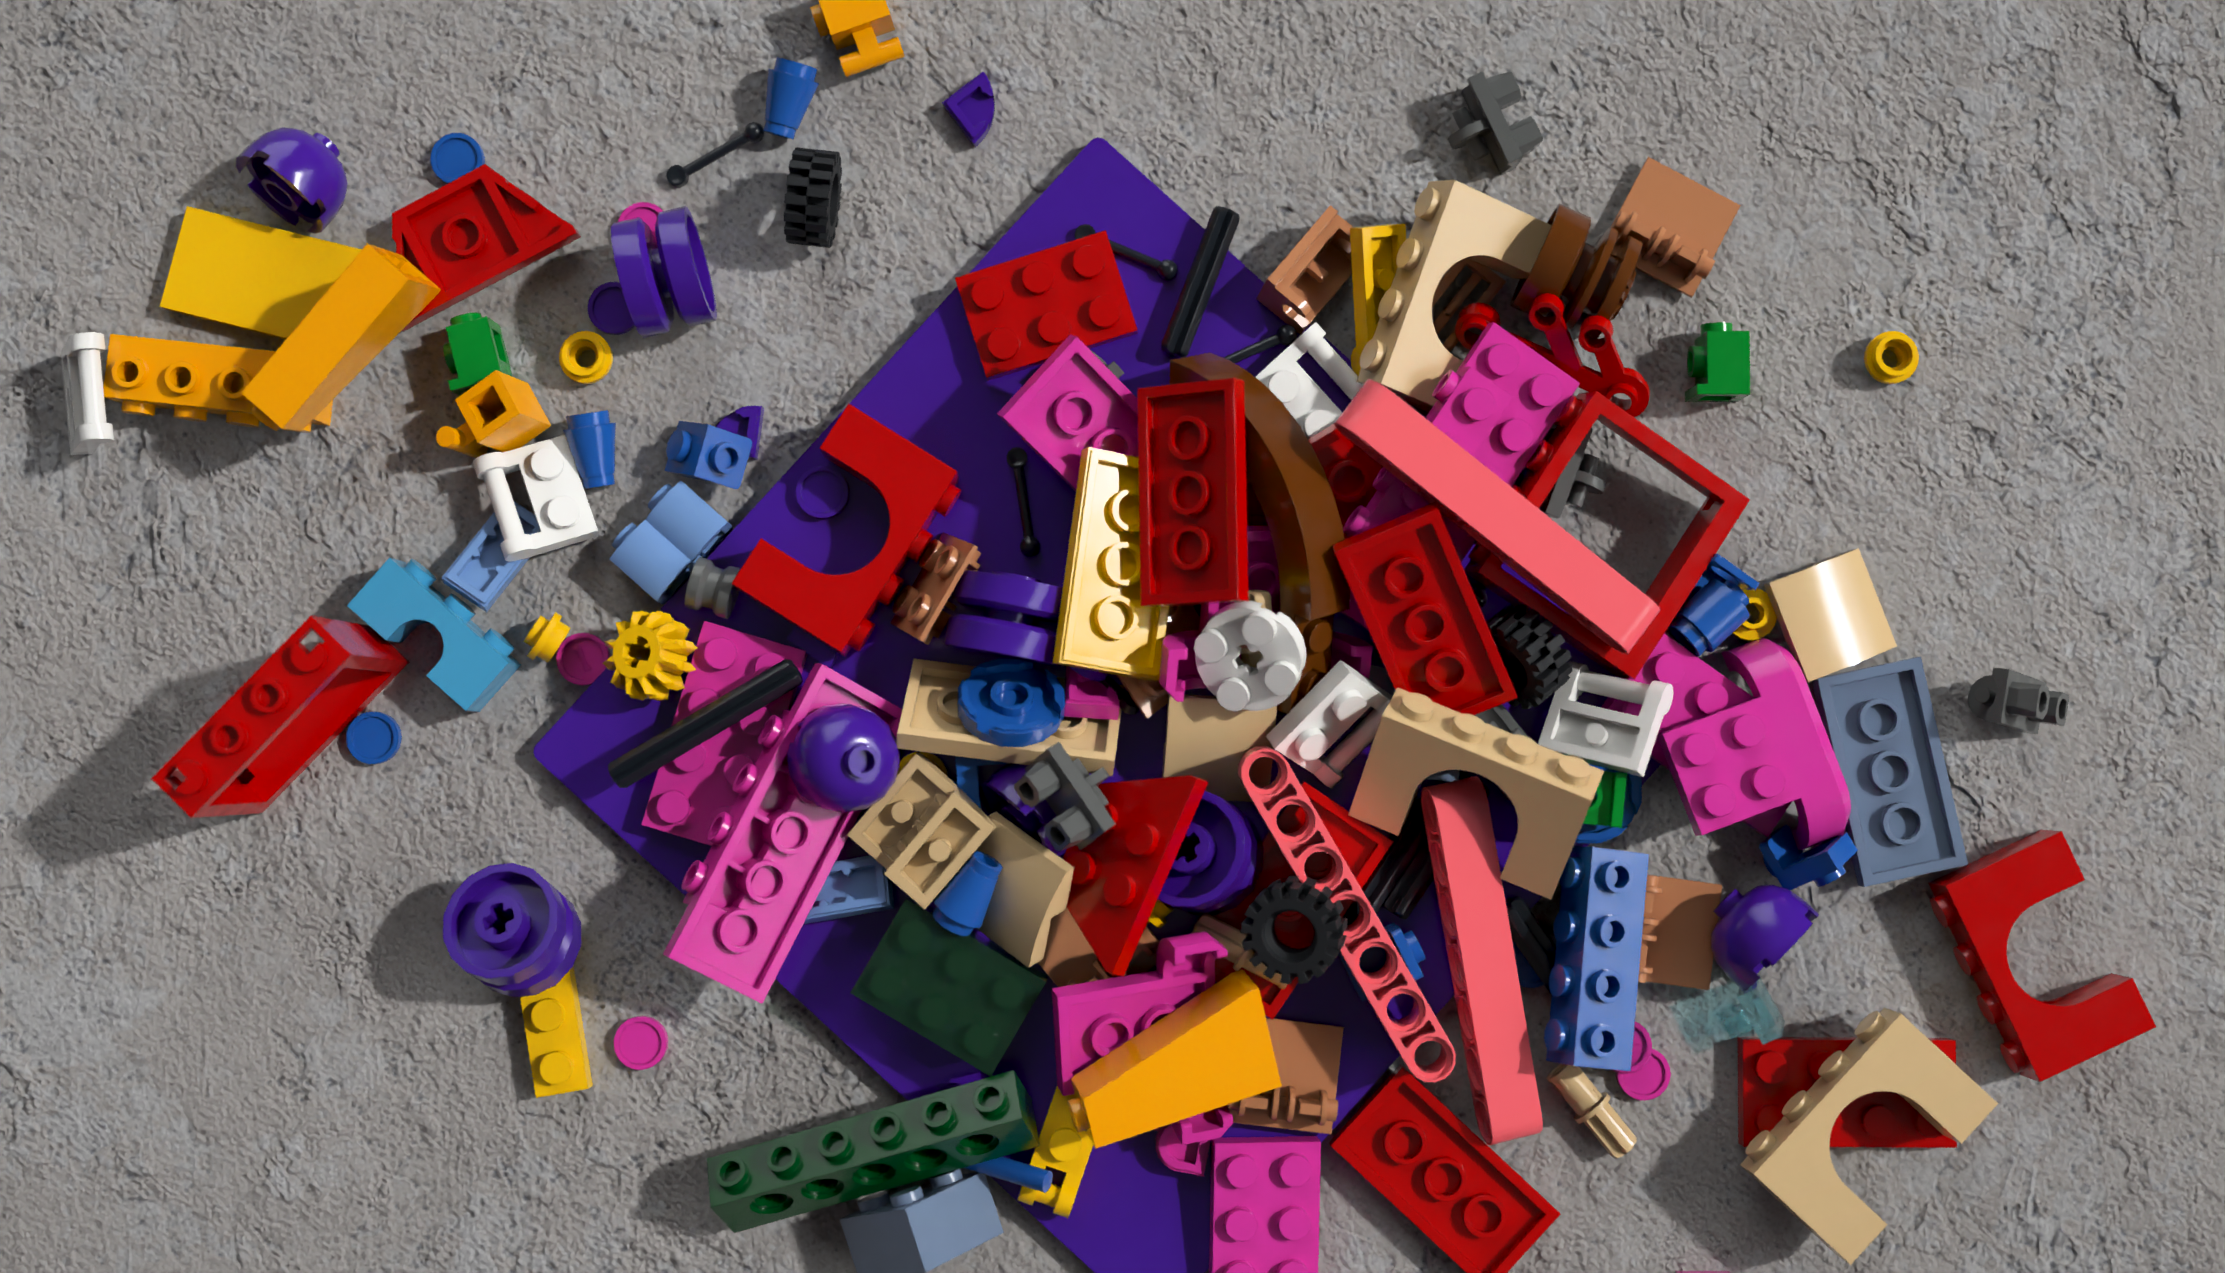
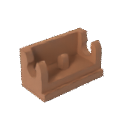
(1310, 272)

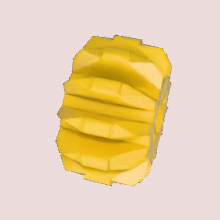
(650, 655)

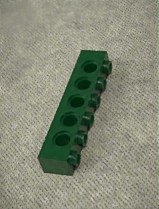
(872, 1152)

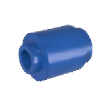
(1710, 616)

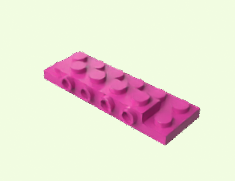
(1492, 408)
(766, 854)

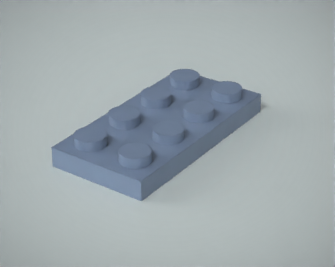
(1893, 771)

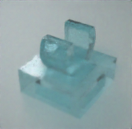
(1754, 1011)

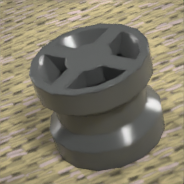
(712, 588)

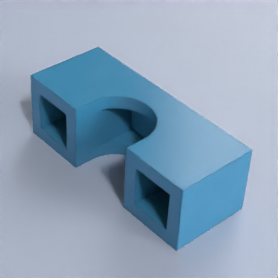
(472, 661)

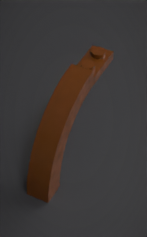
(1297, 510)

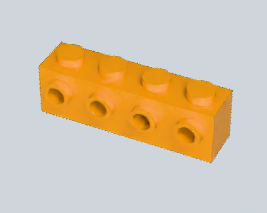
(186, 378)

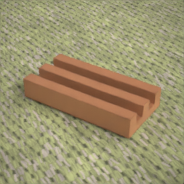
(1480, 272)

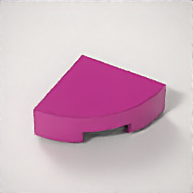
(1089, 698)

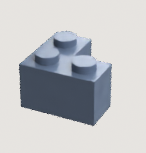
(921, 1227)

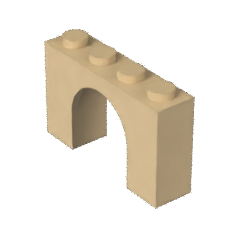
(1448, 227)
(1544, 785)
(1795, 1154)

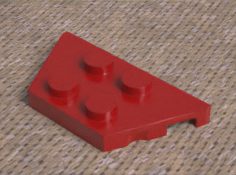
(475, 235)
(1127, 865)

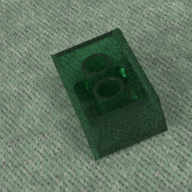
(949, 986)

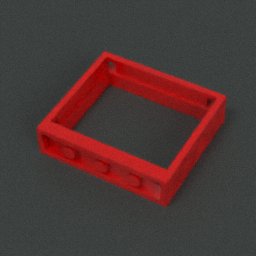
(1681, 568)
(280, 719)

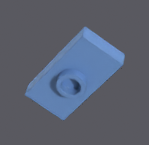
(480, 569)
(853, 889)

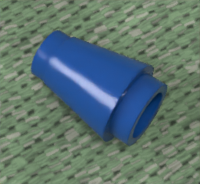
(788, 96)
(592, 447)
(967, 896)

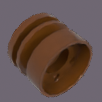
(1578, 273)

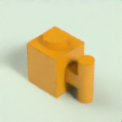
(859, 24)
(498, 415)

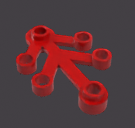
(1564, 355)

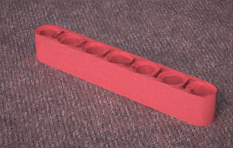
(1497, 516)
(1365, 931)
(1481, 960)

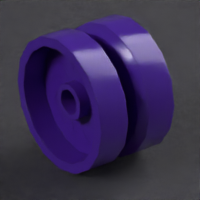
(663, 272)
(1009, 608)
(1225, 864)
(512, 930)

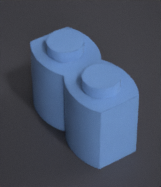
(669, 541)

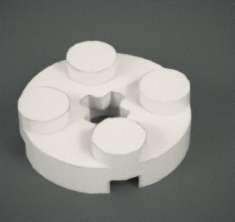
(1260, 629)

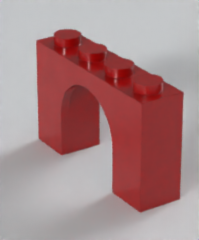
(840, 606)
(1980, 910)

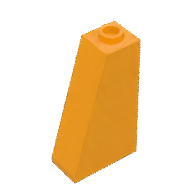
(339, 337)
(1180, 1066)

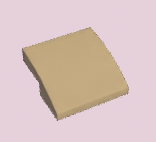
(1830, 615)
(1210, 741)
(922, 830)
(1027, 893)

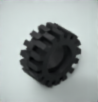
(812, 197)
(1530, 654)
(1280, 958)

